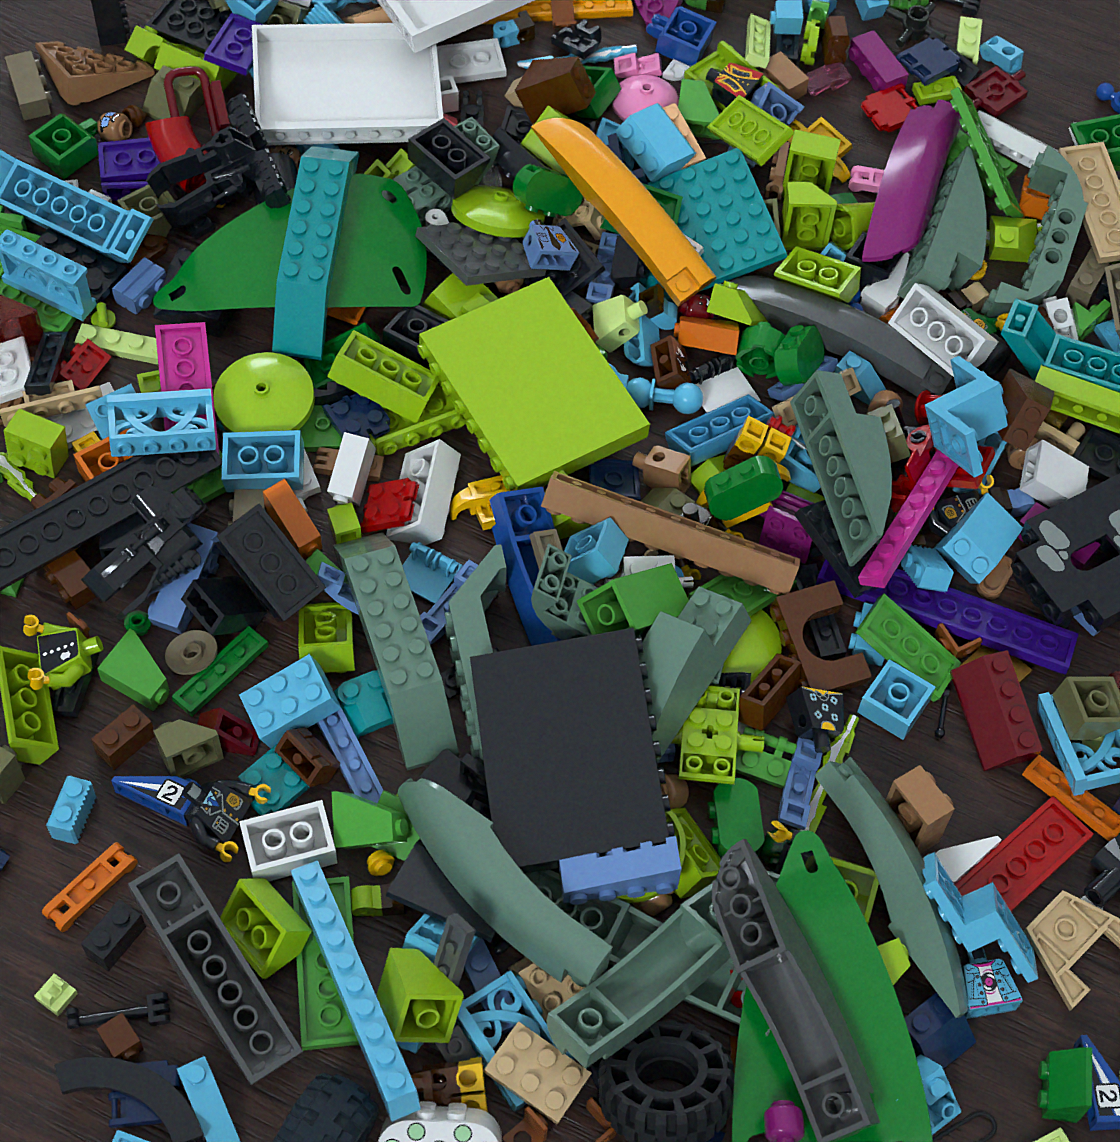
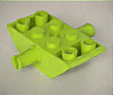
(712, 738)

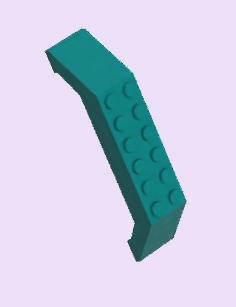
(311, 251)
(1039, 345)

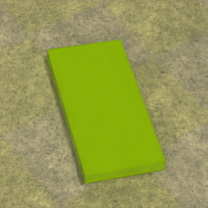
(750, 130)

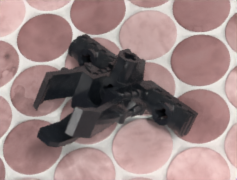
(229, 167)
(162, 541)

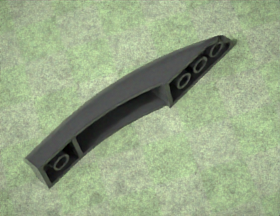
(846, 329)
(792, 996)

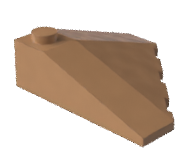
(86, 75)

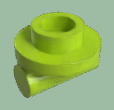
(103, 317)

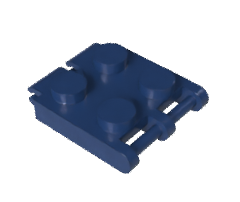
(929, 60)
(358, 416)
(137, 1113)

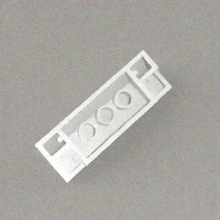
(1011, 141)

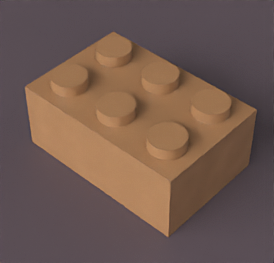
(920, 807)

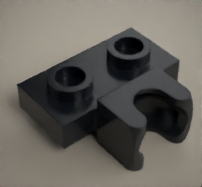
(579, 42)

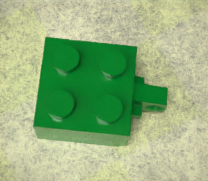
(65, 144)

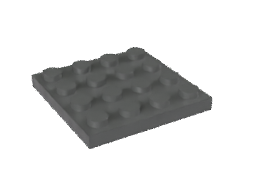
(477, 255)

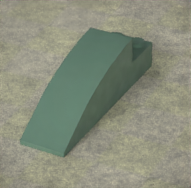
(956, 233)
(848, 459)
(686, 655)

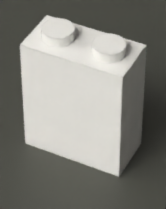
(351, 469)
(1052, 474)

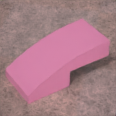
(630, 65)

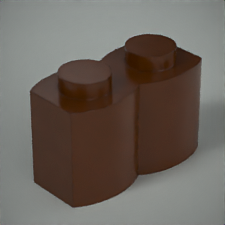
(835, 40)

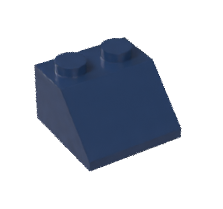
(938, 1032)

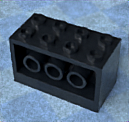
(268, 563)

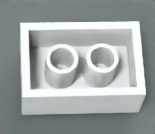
(288, 840)

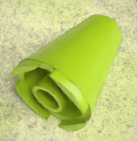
(850, 222)

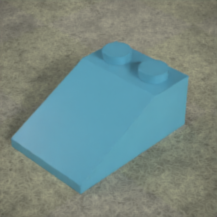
(979, 539)

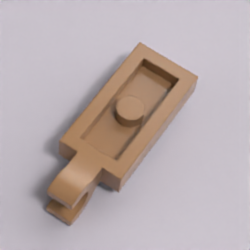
(777, 172)

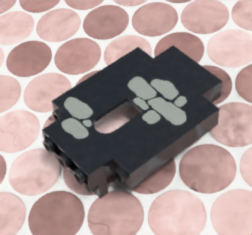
(1046, 564)

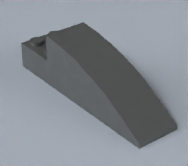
(213, 969)

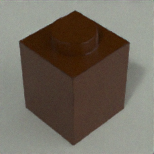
(120, 1039)

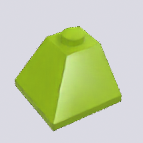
(1011, 238)
(734, 304)

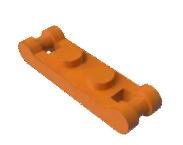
(89, 886)

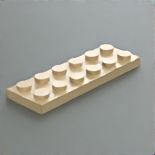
(1102, 194)

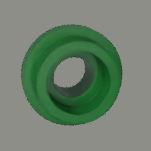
(141, 628)

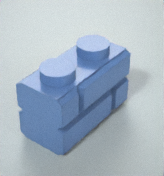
(139, 286)

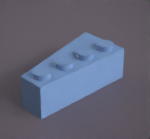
(775, 103)
(168, 609)
(621, 873)

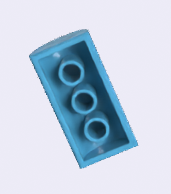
(715, 430)

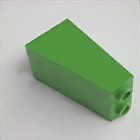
(634, 601)

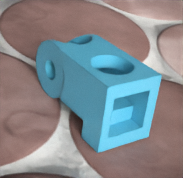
(1002, 54)

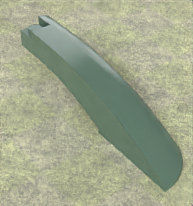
(901, 879)

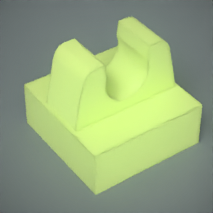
(56, 994)

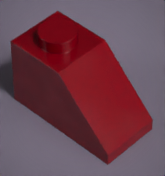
(233, 732)

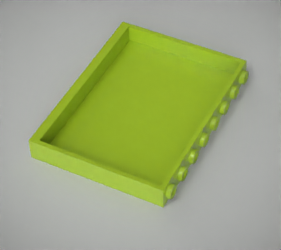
(532, 386)

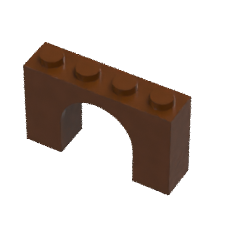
(791, 614)

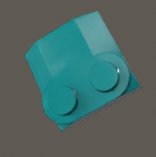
(364, 703)

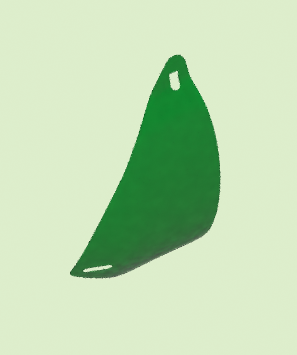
(243, 258)

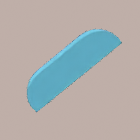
(638, 347)

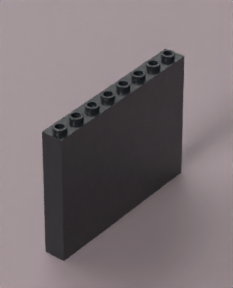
(570, 749)

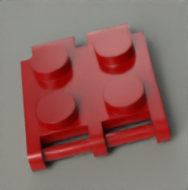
(888, 107)
(389, 505)

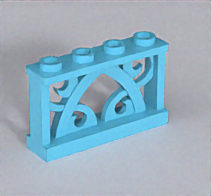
(45, 275)
(142, 408)
(1072, 766)
(474, 1024)

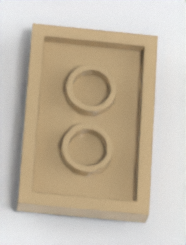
(537, 1072)

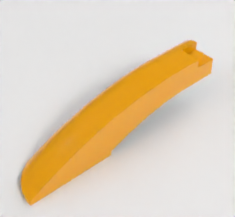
(626, 206)

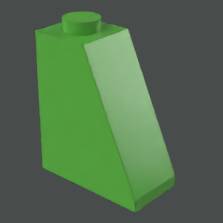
(697, 107)
(134, 672)
(365, 822)

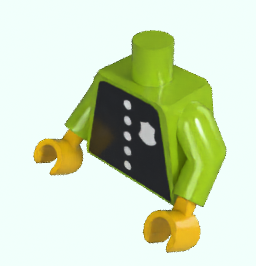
(62, 654)

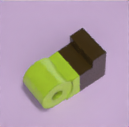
(373, 902)

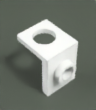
(1052, 304)

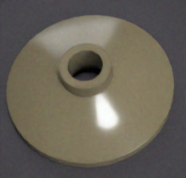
(191, 652)

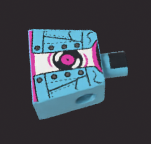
(988, 986)

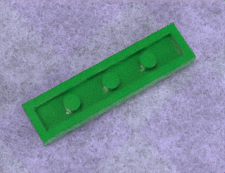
(220, 672)

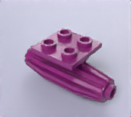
(783, 530)

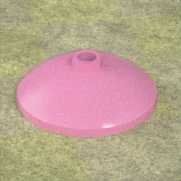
(641, 92)

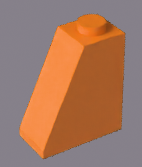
(708, 334)
(292, 518)

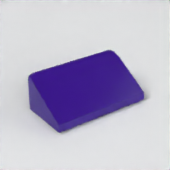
(118, 190)

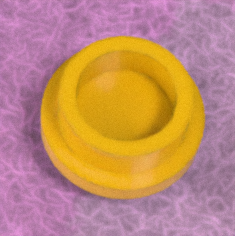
(380, 863)

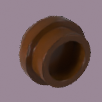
(135, 115)

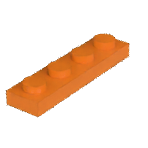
(1083, 806)

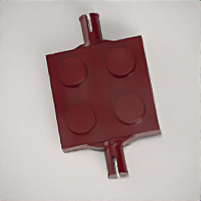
(996, 90)

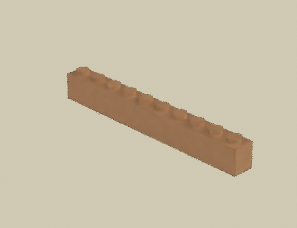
(672, 533)

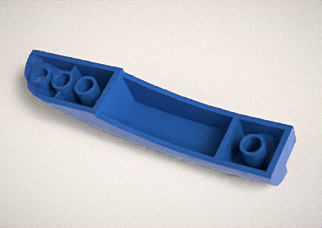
(516, 517)

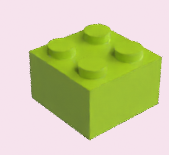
(36, 443)

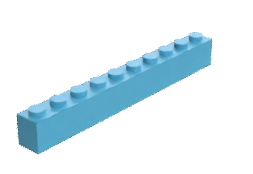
(356, 992)

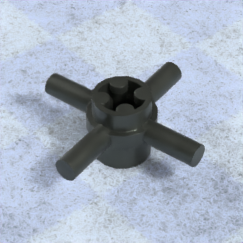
(914, 23)

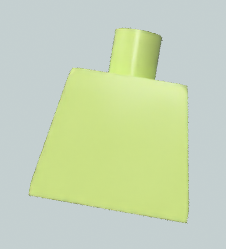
(617, 321)

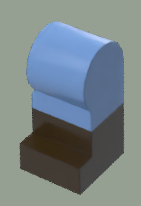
(1013, 501)

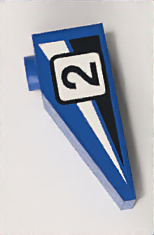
(156, 793)
(1105, 1091)

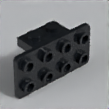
(457, 774)

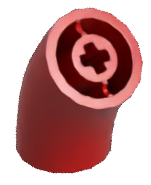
(171, 139)

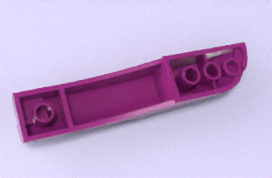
(911, 181)

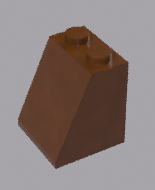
(555, 83)
(1026, 408)

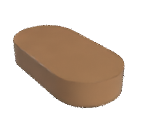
(996, 580)

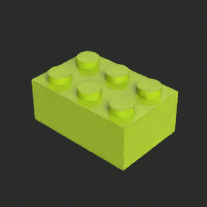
(811, 160)

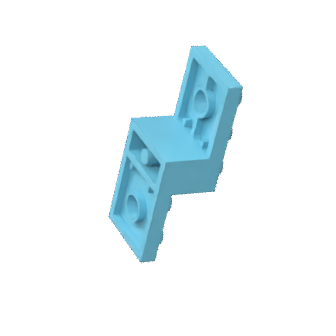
(979, 917)

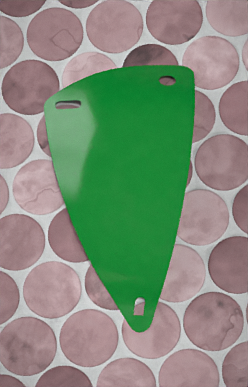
(865, 997)

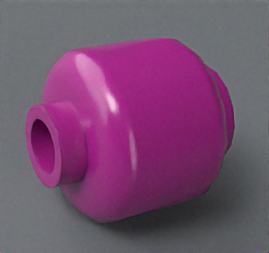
(784, 1122)

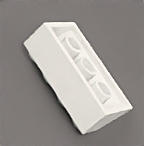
(941, 329)
(435, 471)

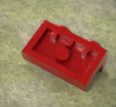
(84, 365)

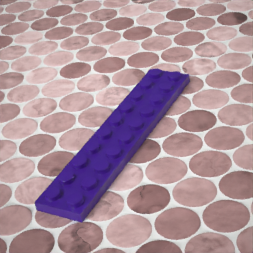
(973, 618)

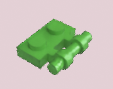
(766, 766)

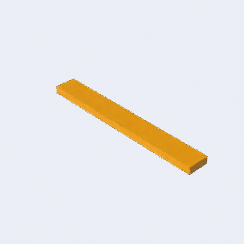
(583, 9)

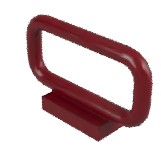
(212, 95)

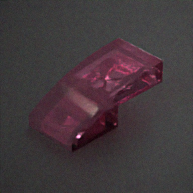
(828, 76)

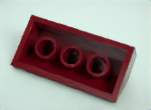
(996, 711)

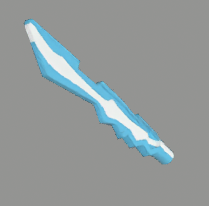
(600, 55)

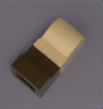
(971, 297)

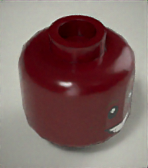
(696, 307)

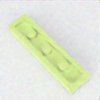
(758, 41)
(120, 343)

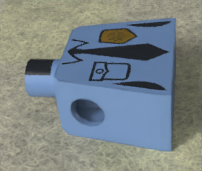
(548, 247)

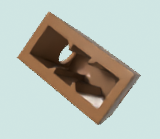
(665, 468)

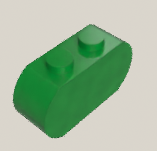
(546, 191)
(799, 355)
(743, 487)
(736, 816)

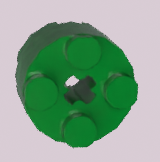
(758, 349)

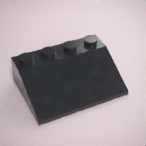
(428, 890)

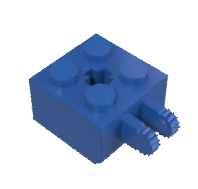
(682, 35)

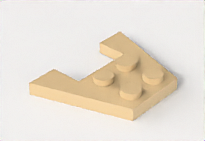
(1064, 935)

